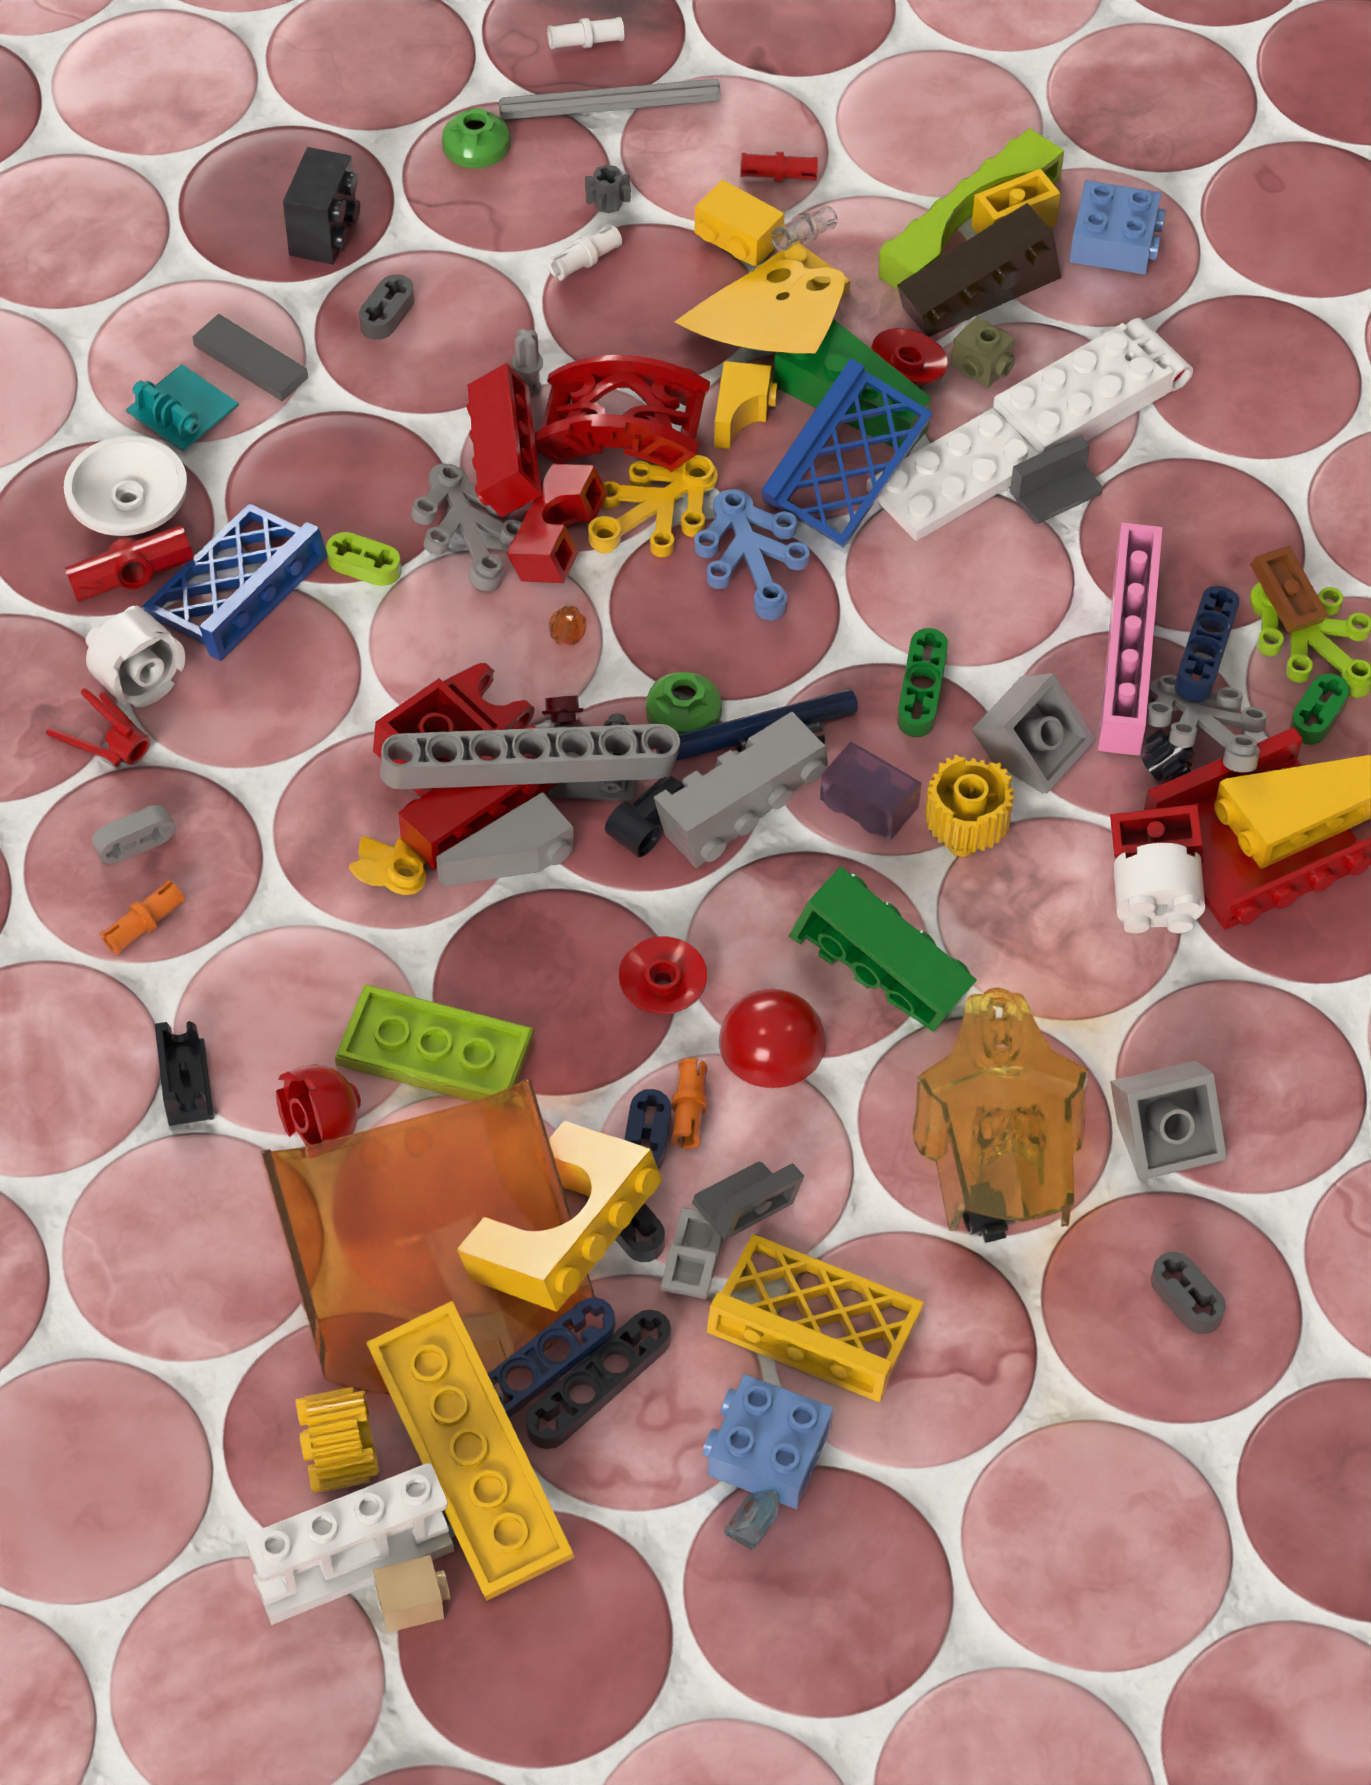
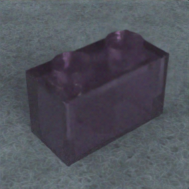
(870, 791)

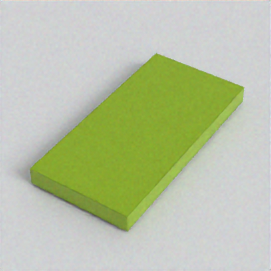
(433, 1045)

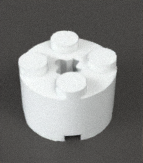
(134, 657)
(1159, 888)

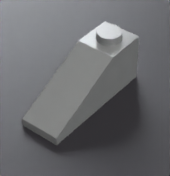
(511, 846)

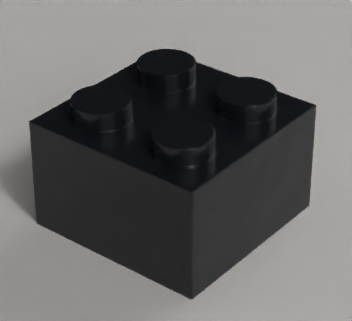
(321, 205)

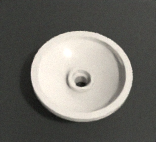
(125, 485)

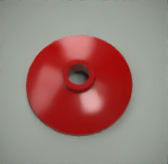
(912, 354)
(665, 960)

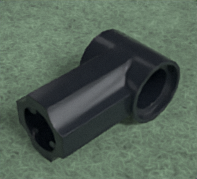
(638, 824)

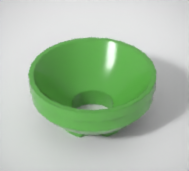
(476, 147)
(684, 715)

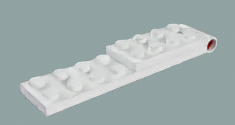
(1062, 401)

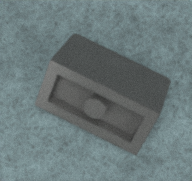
(1054, 480)
(748, 1197)

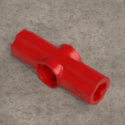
(148, 558)

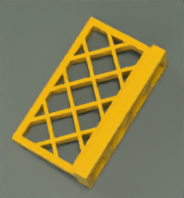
(801, 1341)

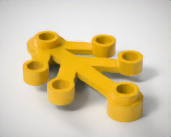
(692, 477)

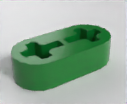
(1326, 712)

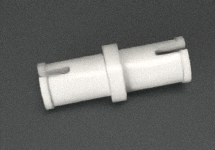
(585, 33)
(585, 252)

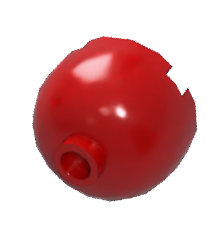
(317, 1104)

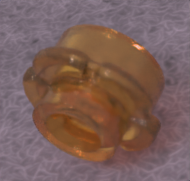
(567, 625)

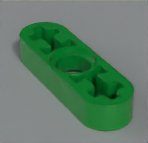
(929, 696)

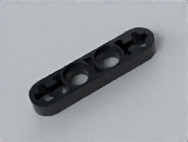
(604, 1383)

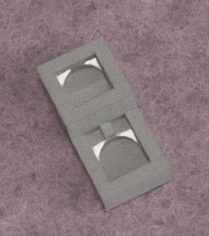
(692, 1256)

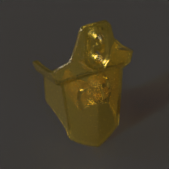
(1002, 1116)

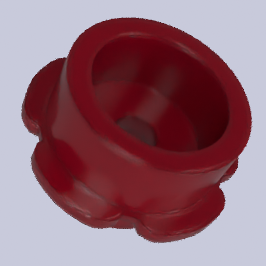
(562, 708)

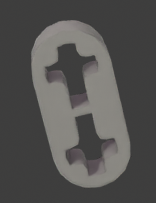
(133, 834)

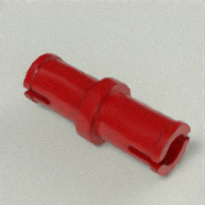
(779, 166)

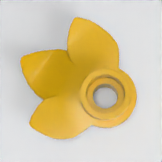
(389, 866)

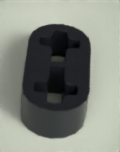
(647, 1224)

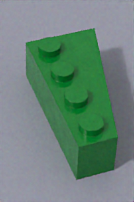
(812, 375)
(882, 949)

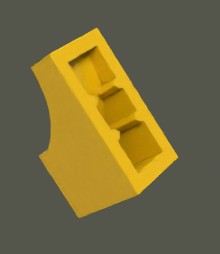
(742, 399)

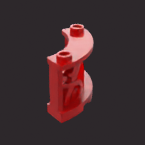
(642, 431)

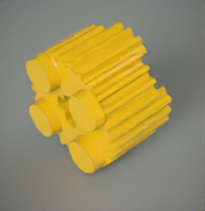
(969, 805)
(337, 1439)

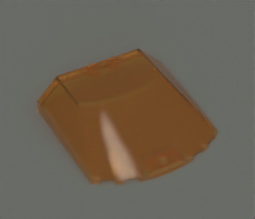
(381, 1222)

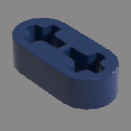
(658, 1131)

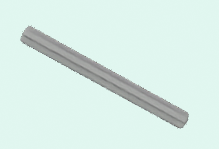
(609, 99)

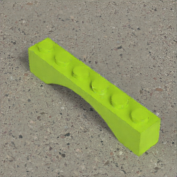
(928, 236)

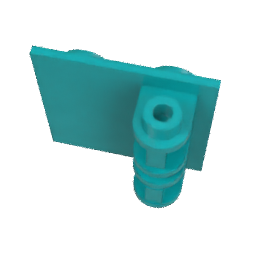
(180, 406)

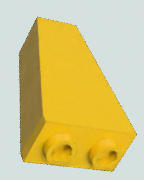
(1295, 806)

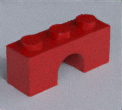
(542, 544)

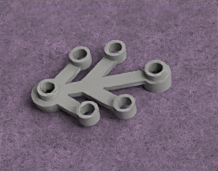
(452, 485)
(1240, 751)

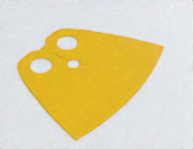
(753, 318)

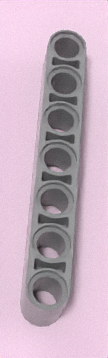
(512, 768)

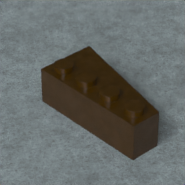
(982, 272)

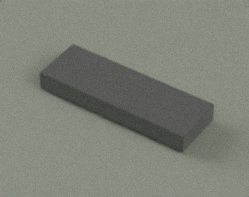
(250, 357)

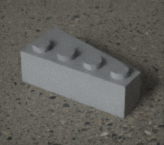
(740, 789)

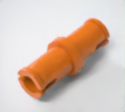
(142, 917)
(689, 1103)

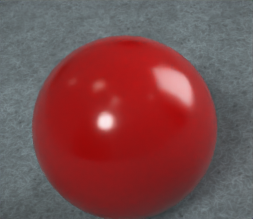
(772, 1038)

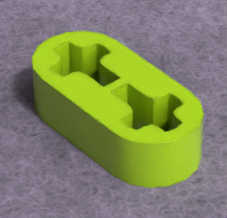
(363, 558)

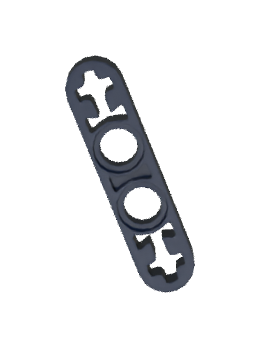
(1206, 643)
(544, 1370)

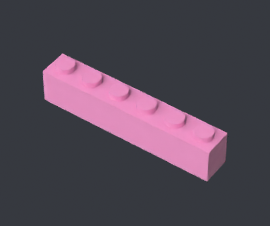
(1130, 639)

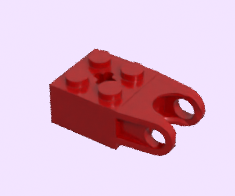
(452, 707)

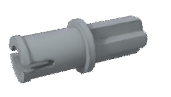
(527, 360)

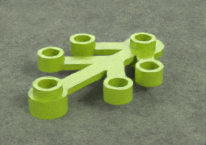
(1315, 636)

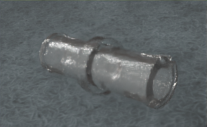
(804, 228)

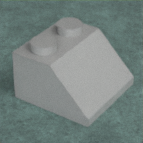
(1035, 731)
(1169, 1119)

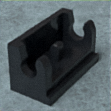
(184, 1075)

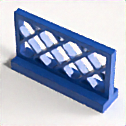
(816, 435)
(256, 592)

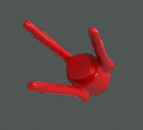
(124, 738)

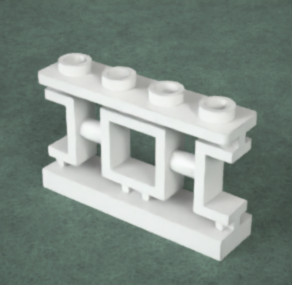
(342, 1541)

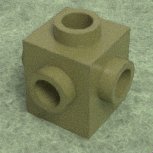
(983, 352)

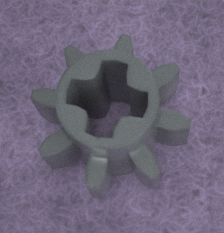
(608, 189)

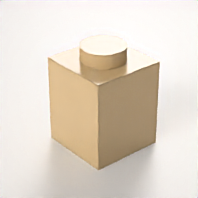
(411, 1593)

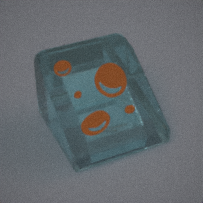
(753, 1518)

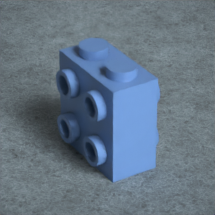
(1117, 227)
(768, 1440)

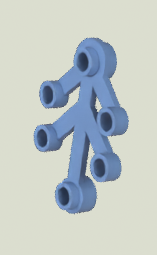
(735, 510)

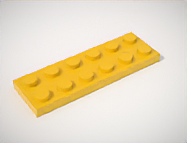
(473, 1448)

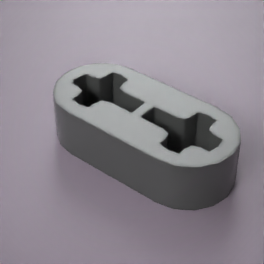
(392, 310)
(1192, 1289)

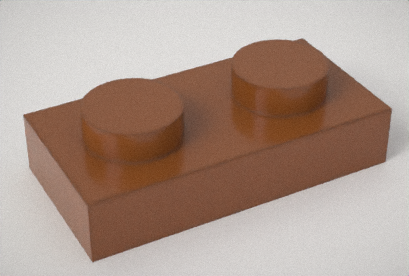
(1289, 589)

